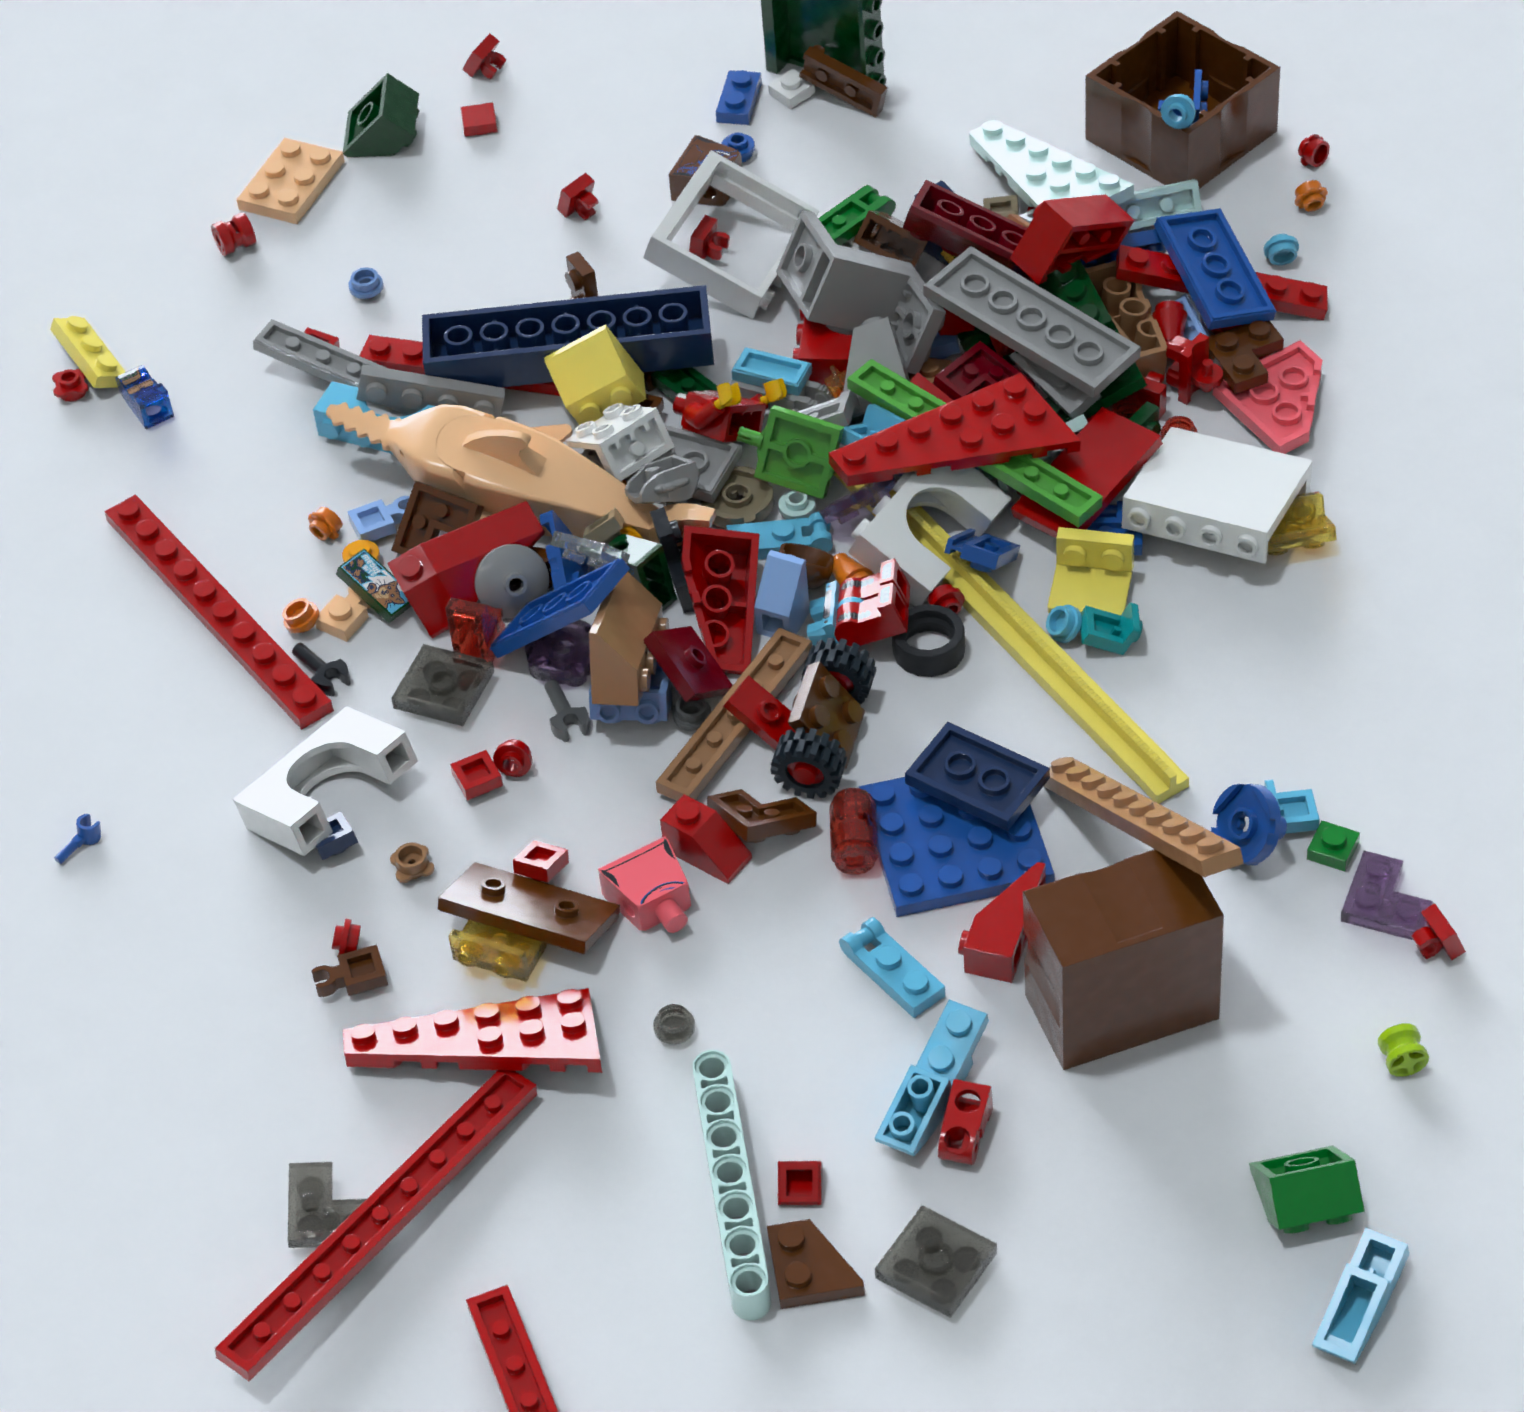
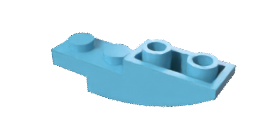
(927, 1086)

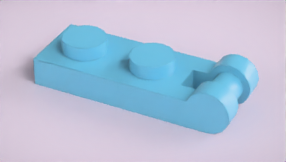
(778, 532)
(892, 968)

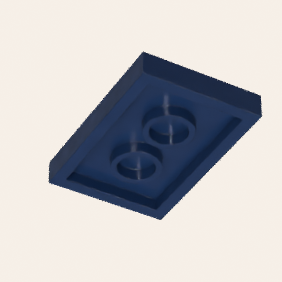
(977, 776)

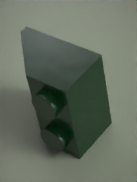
(382, 120)

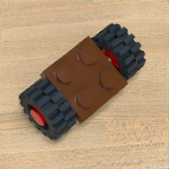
(824, 718)

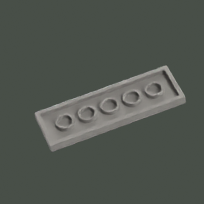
(1032, 321)

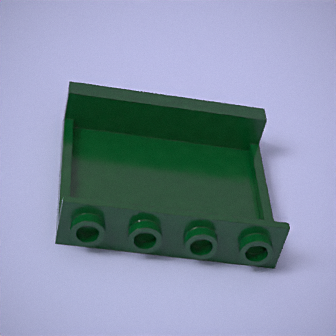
(845, 29)

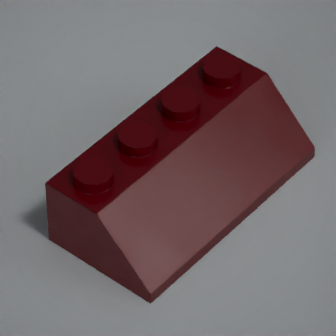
(960, 223)

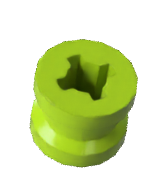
(1403, 1049)

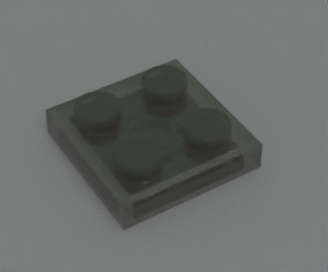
(443, 685)
(936, 1261)

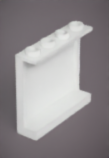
(1214, 493)

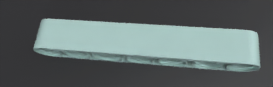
(722, 1128)

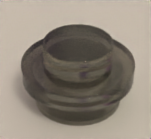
(674, 1024)

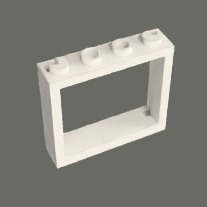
(696, 271)

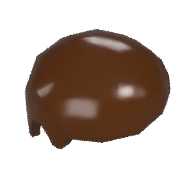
(818, 562)

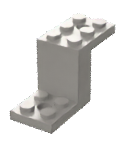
(852, 285)

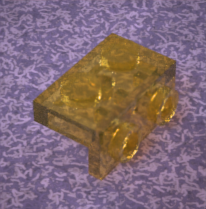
(1303, 526)
(496, 950)

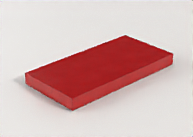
(1107, 460)

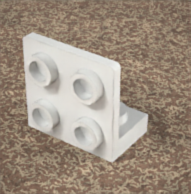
(624, 438)

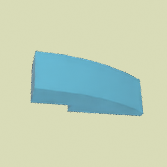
(1361, 1295)

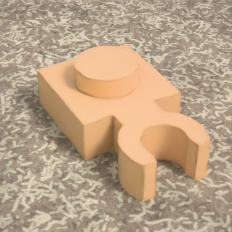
(343, 615)

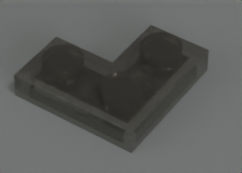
(311, 1204)

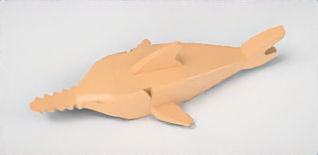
(508, 464)

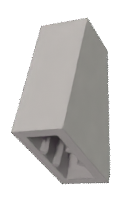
(876, 341)

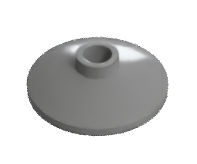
(500, 568)

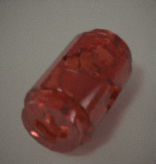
(852, 839)

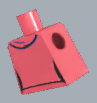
(648, 887)

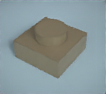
(605, 528)

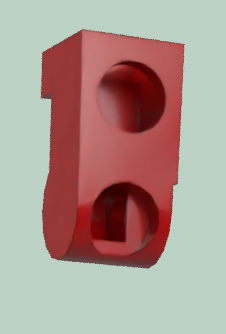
(964, 1122)

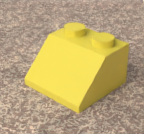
(595, 375)

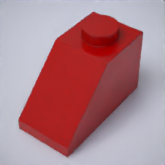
(704, 839)

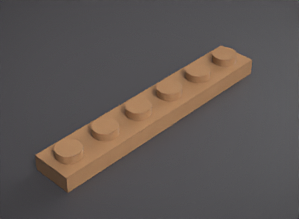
(721, 730)

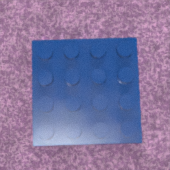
(945, 855)

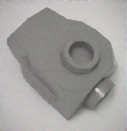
(664, 481)

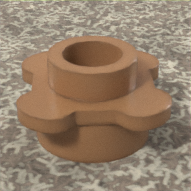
(411, 862)

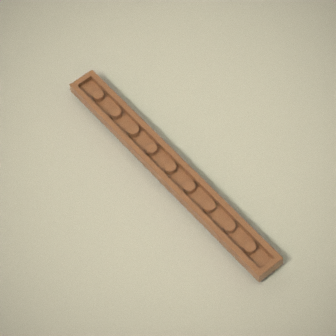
(1143, 818)

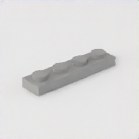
(419, 390)

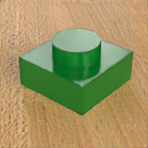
(1333, 845)

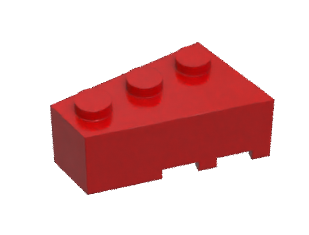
(1070, 231)

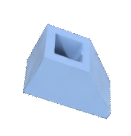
(782, 595)

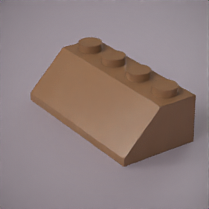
(618, 656)

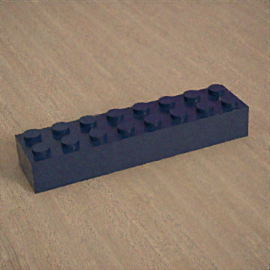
(510, 342)

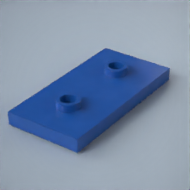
(1214, 268)
(559, 607)

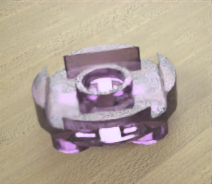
(565, 668)

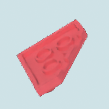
(1285, 406)

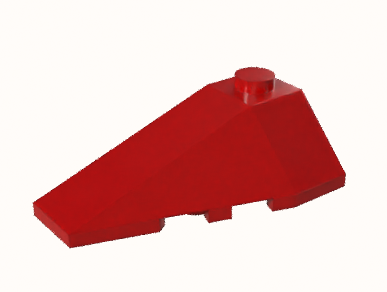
(722, 588)

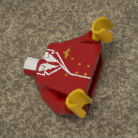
(724, 411)

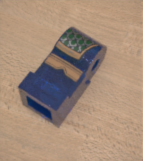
(142, 392)

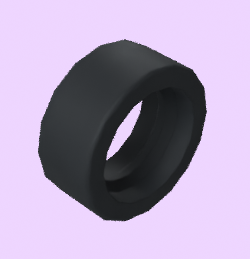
(934, 661)

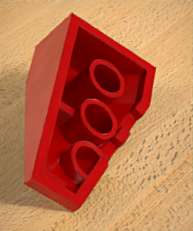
(449, 562)

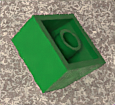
(1308, 1188)

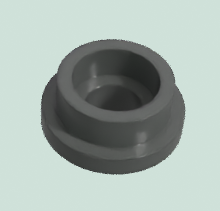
(690, 714)

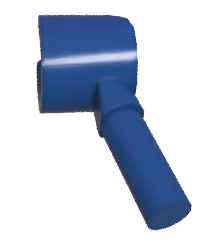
(85, 835)

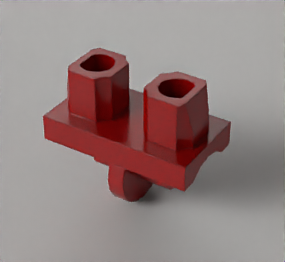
(1192, 367)

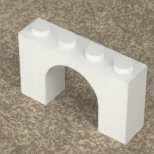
(960, 493)
(347, 743)

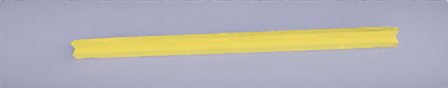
(1051, 666)

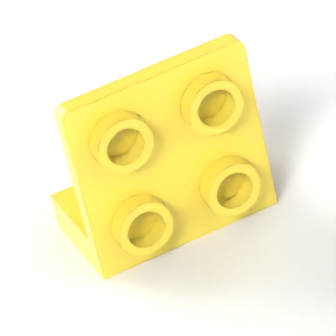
(1092, 570)

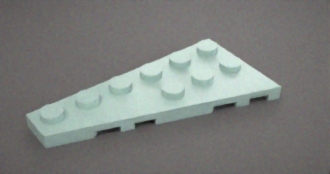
(1042, 171)

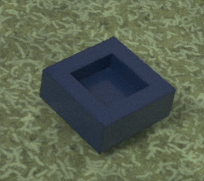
(339, 840)

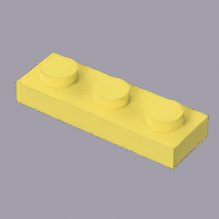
(87, 351)

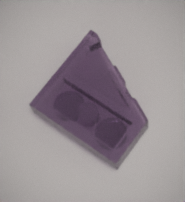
(848, 505)

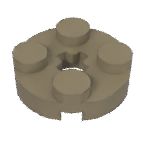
(756, 501)

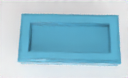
(760, 367)

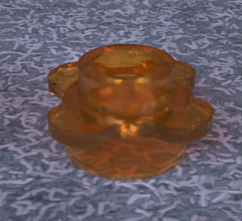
(835, 381)

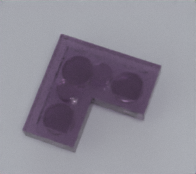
(1375, 903)

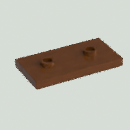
(529, 908)

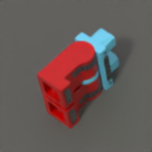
(862, 608)

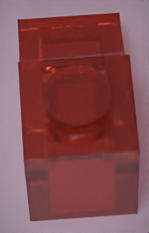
(474, 627)

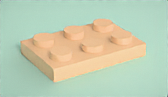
(290, 180)

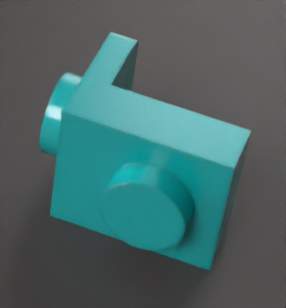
(1110, 630)

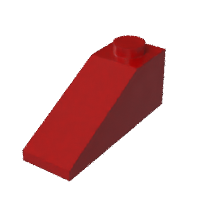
(997, 932)

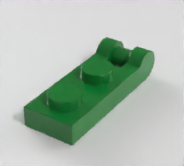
(847, 217)

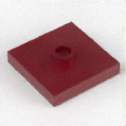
(688, 663)

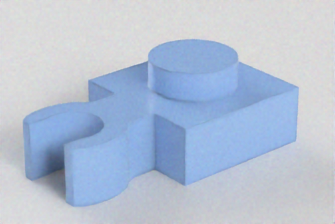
(376, 519)

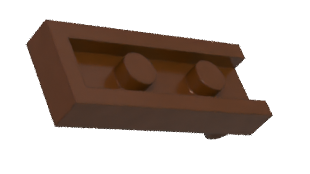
(843, 81)

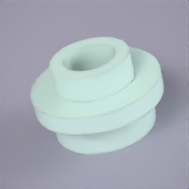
(796, 505)

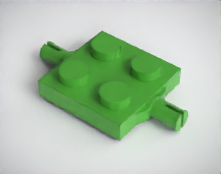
(794, 450)

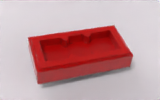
(759, 711)

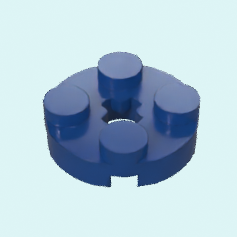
(1264, 816)

